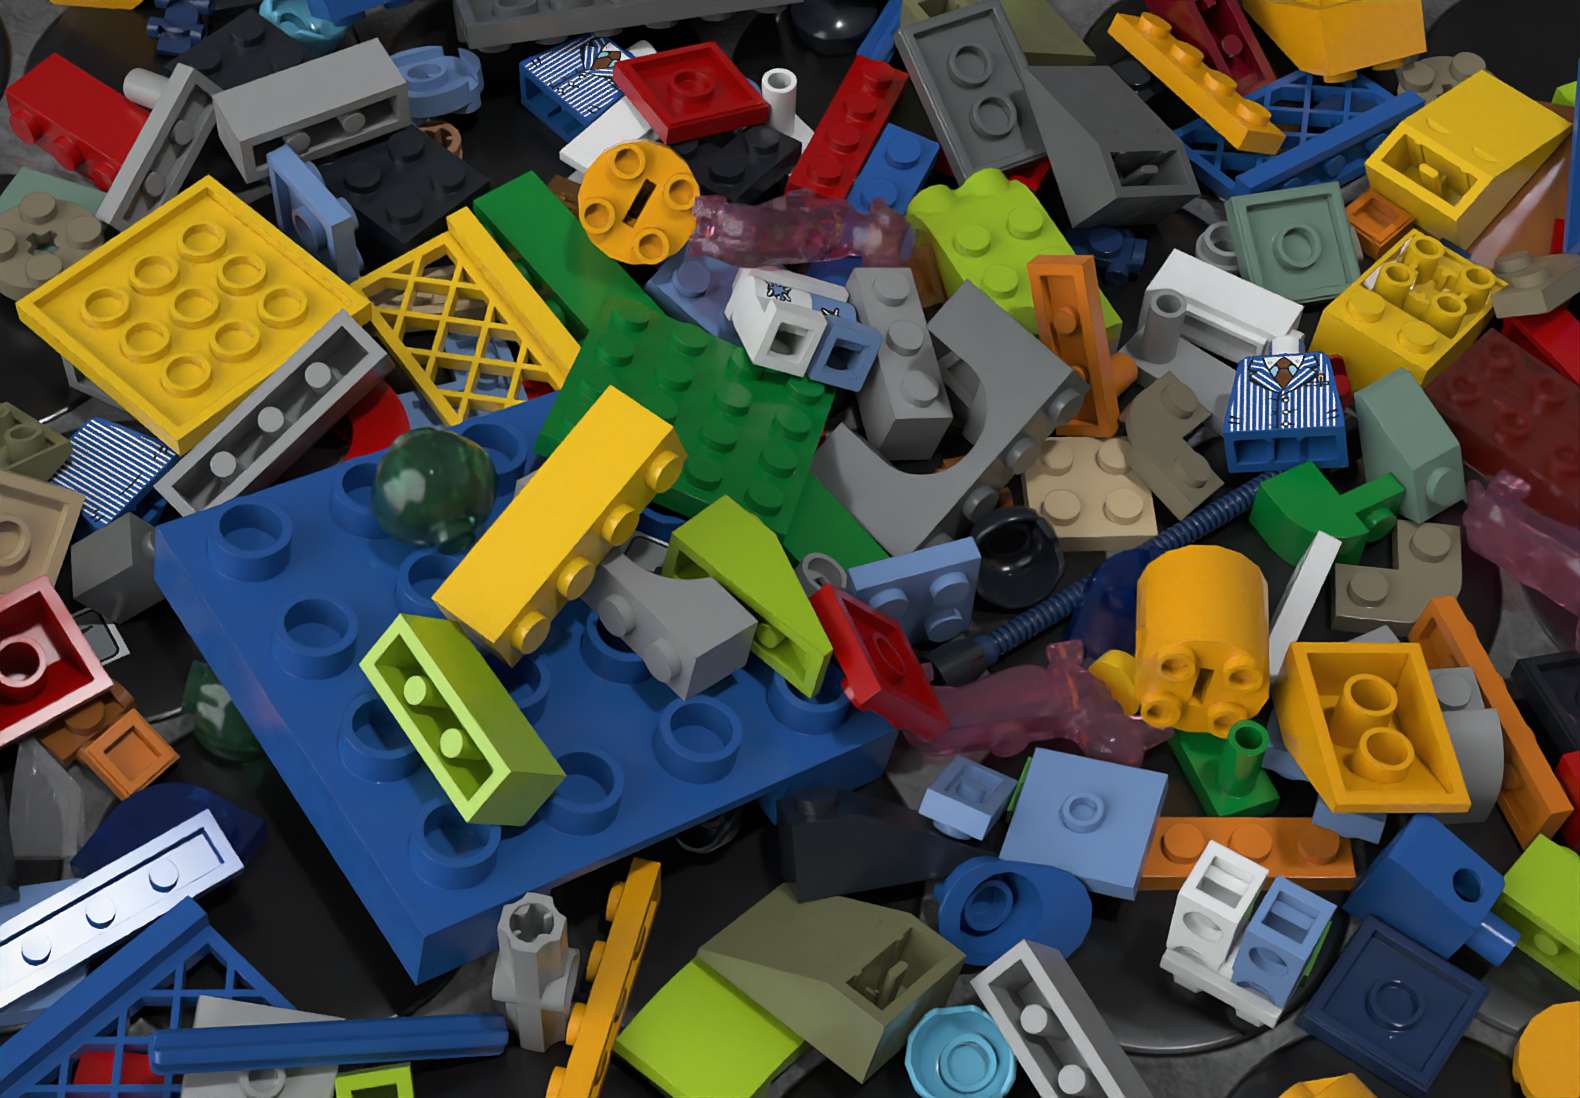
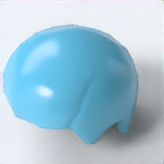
(296, 21)
(959, 1055)

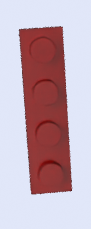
(849, 129)

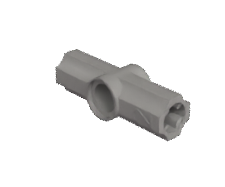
(535, 971)

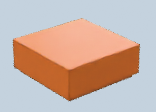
(1378, 222)
(129, 755)

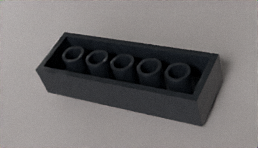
(394, 183)

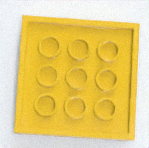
(188, 311)

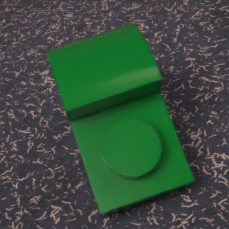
(1302, 502)

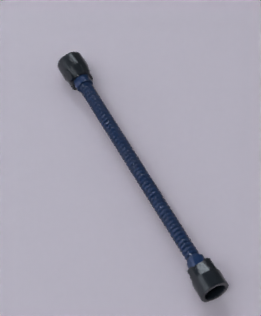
(967, 660)

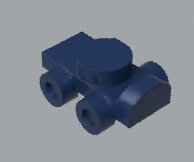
(181, 25)
(1111, 249)

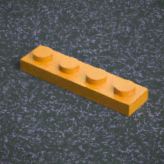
(1203, 89)
(613, 973)

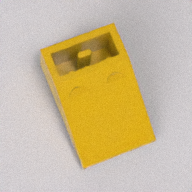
(1465, 156)
(1408, 312)

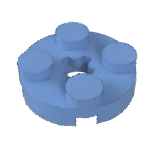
(440, 82)

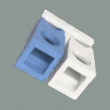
(802, 323)
(1237, 960)

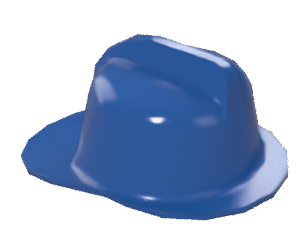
(999, 902)

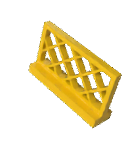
(508, 297)

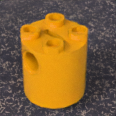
(613, 185)
(1201, 640)

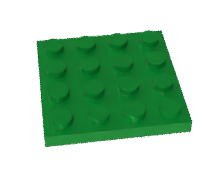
(739, 422)

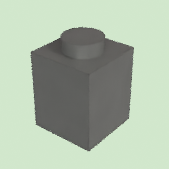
(116, 569)

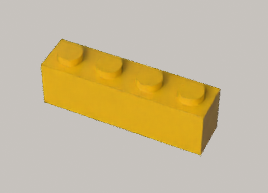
(562, 526)

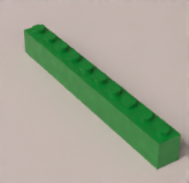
(574, 281)

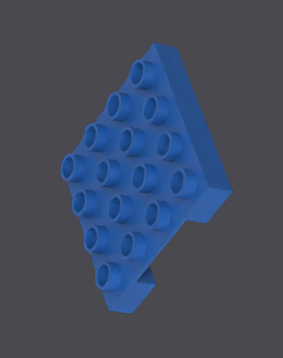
(305, 582)

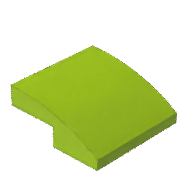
(708, 1038)

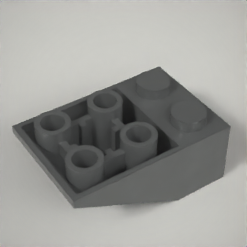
(1107, 148)

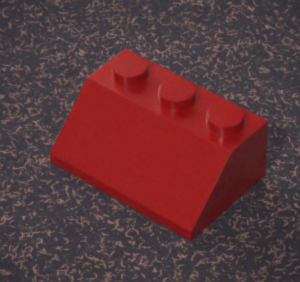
(42, 661)

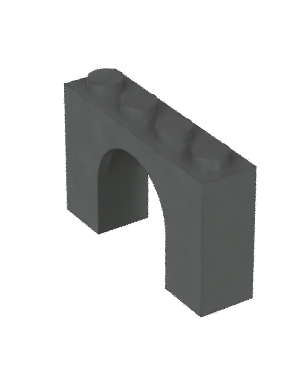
(1026, 399)

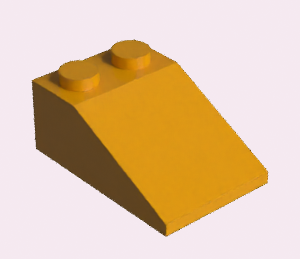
(1342, 35)
(1368, 728)

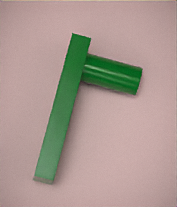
(1228, 770)

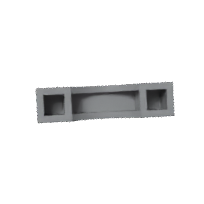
(680, 628)

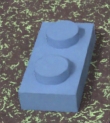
(967, 799)

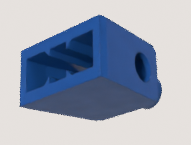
(1435, 893)

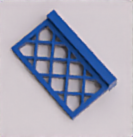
(1312, 157)
(112, 996)

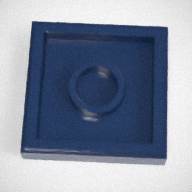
(1394, 1007)

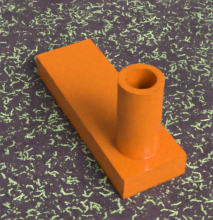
(1074, 329)

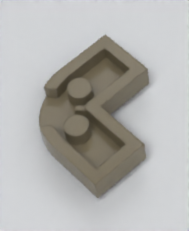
(1534, 282)
(1160, 456)
(1423, 568)

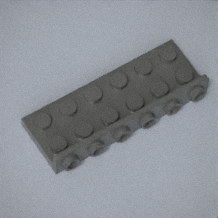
(499, 23)

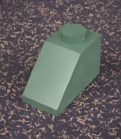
(1412, 441)

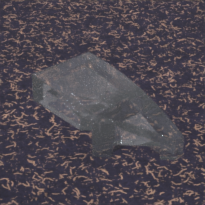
(44, 806)

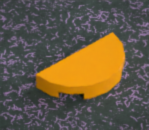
(1549, 1053)

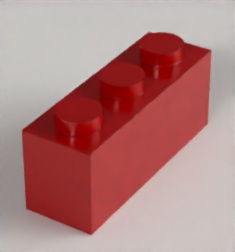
(75, 119)

